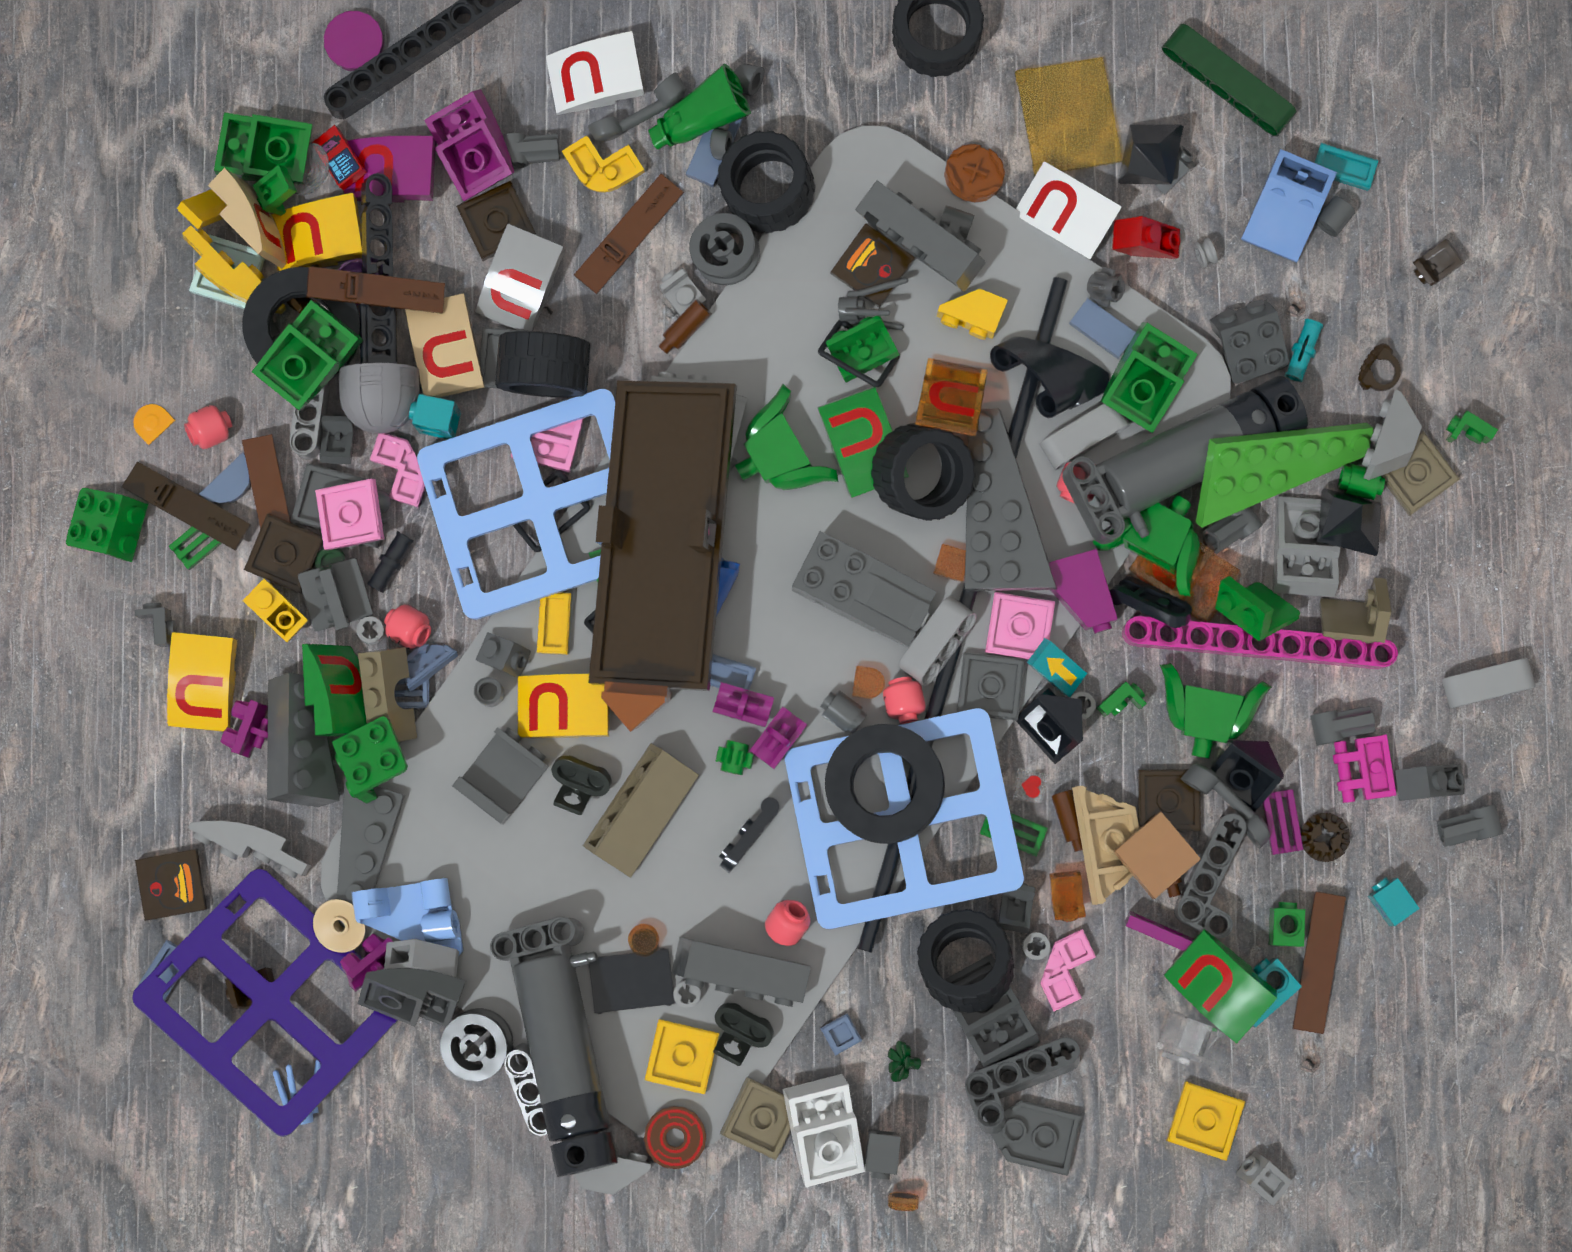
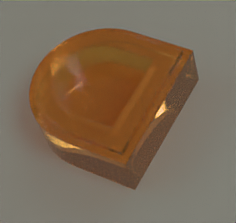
(867, 683)

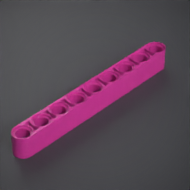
(1274, 647)

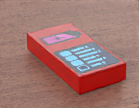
(343, 162)

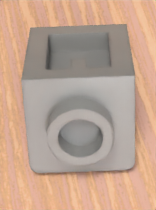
(680, 290)
(1263, 1177)

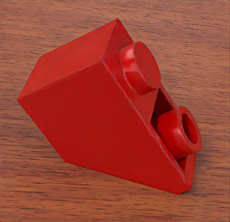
(1146, 238)

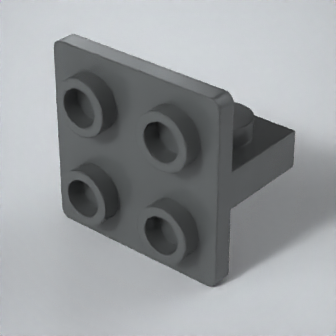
(335, 594)

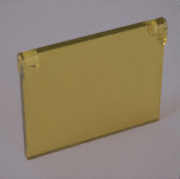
(1069, 115)

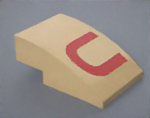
(248, 217)
(445, 349)

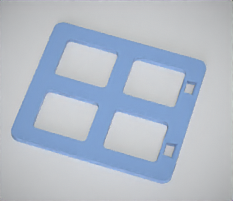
(535, 504)
(919, 893)

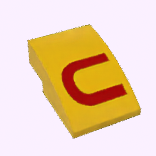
(321, 232)
(201, 681)
(561, 707)

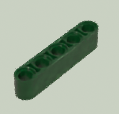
(1229, 80)

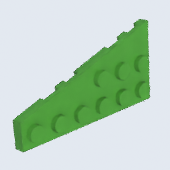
(1262, 465)

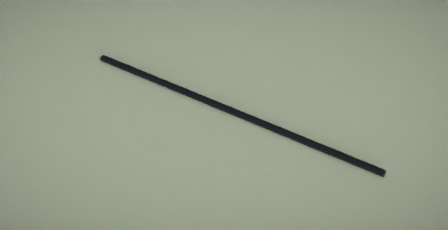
(967, 598)

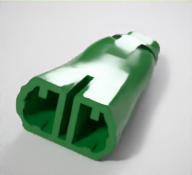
(707, 107)

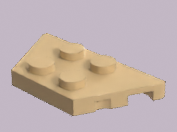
(1103, 829)

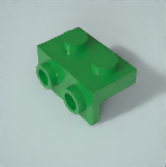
(863, 346)

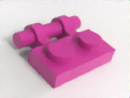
(1374, 768)

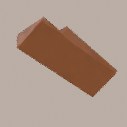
(635, 702)

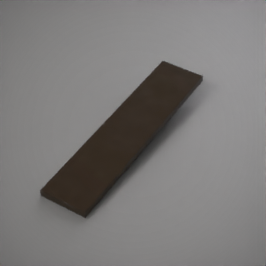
(186, 506)

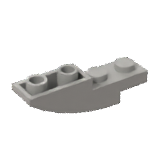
(240, 838)

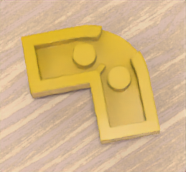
(598, 173)

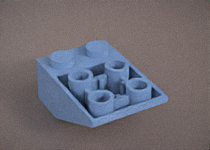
(1288, 205)

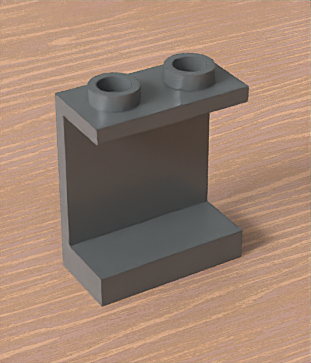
(502, 775)

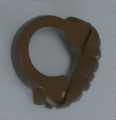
(1366, 377)

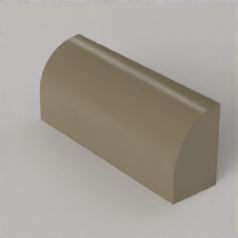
(640, 810)

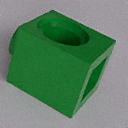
(1280, 938)

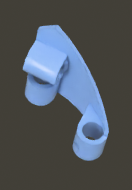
(411, 912)

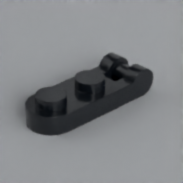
(1151, 602)
(750, 832)

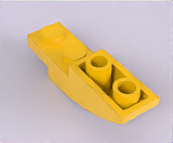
(218, 270)

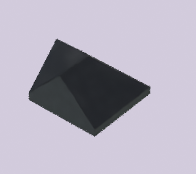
(1150, 154)
(1349, 522)
(1053, 724)
(1249, 770)

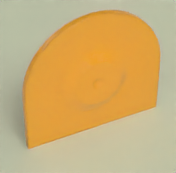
(151, 422)

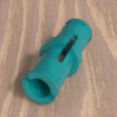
(1310, 332)

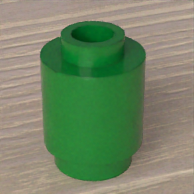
(1354, 484)

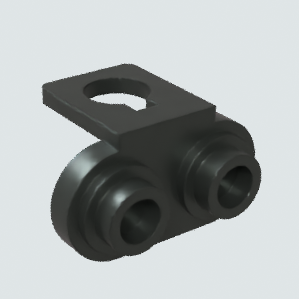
(580, 779)
(742, 1028)

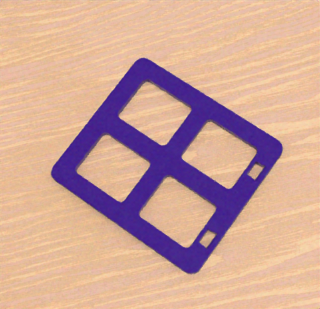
(269, 1003)

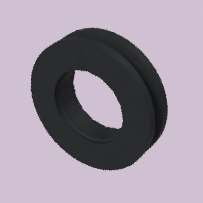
(271, 295)
(843, 768)

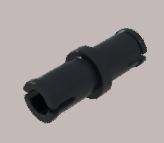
(390, 562)

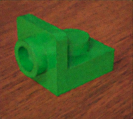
(274, 190)
(1475, 428)
(1116, 701)

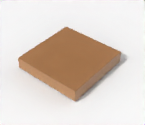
(1156, 855)

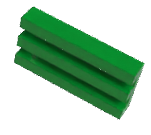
(189, 564)
(1037, 840)

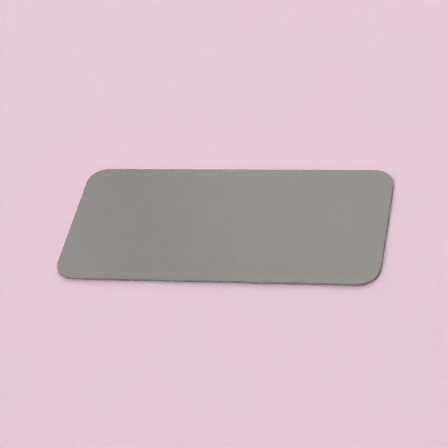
(759, 338)

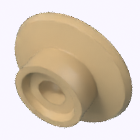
(329, 930)

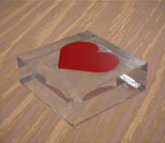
(1030, 786)

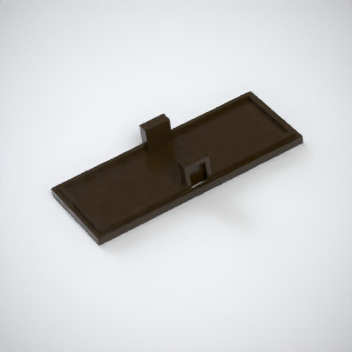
(653, 534)

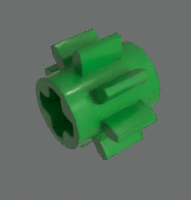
(734, 757)

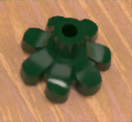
(902, 1061)

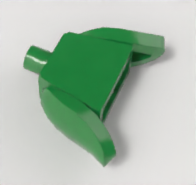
(776, 450)
(1169, 543)
(1207, 712)

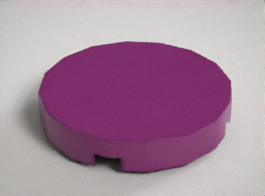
(353, 39)

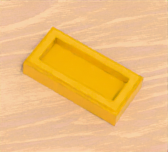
(202, 209)
(554, 624)

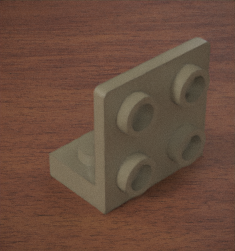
(1358, 619)

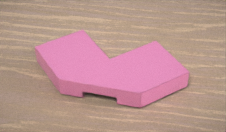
(399, 454)
(1056, 979)

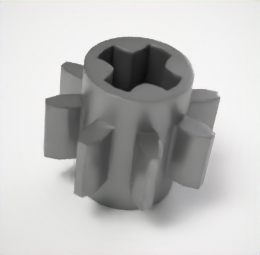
(1106, 286)

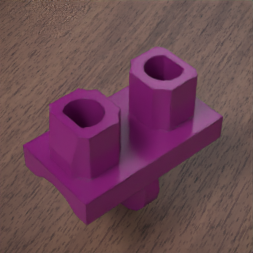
(743, 704)
(252, 729)
(778, 737)
(375, 960)

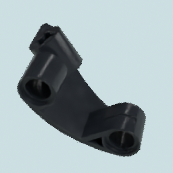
(1063, 374)

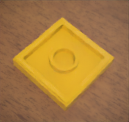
(681, 1056)
(1205, 1121)

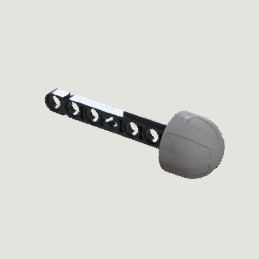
(378, 390)

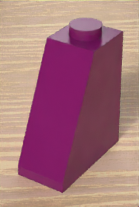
(1084, 590)

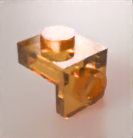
(1067, 896)

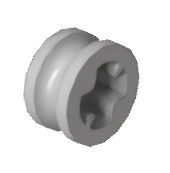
(1205, 253)
(361, 630)
(1090, 710)
(1029, 939)
(677, 996)

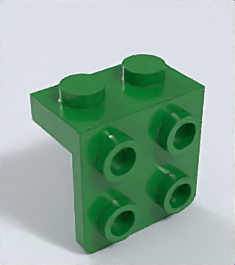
(106, 523)
(1254, 608)
(369, 758)

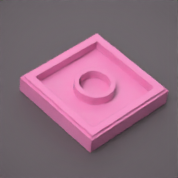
(349, 514)
(1018, 625)

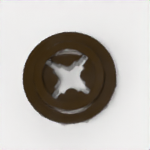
(1319, 850)

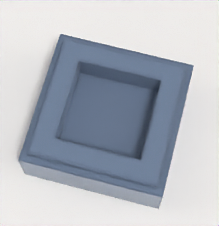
(841, 1034)

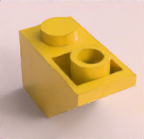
(975, 311)
(275, 610)

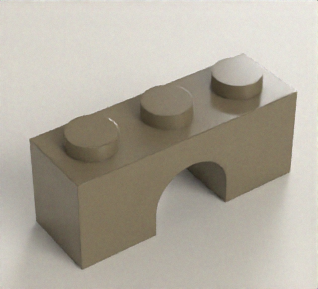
(379, 675)

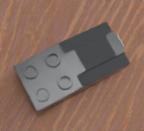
(863, 590)

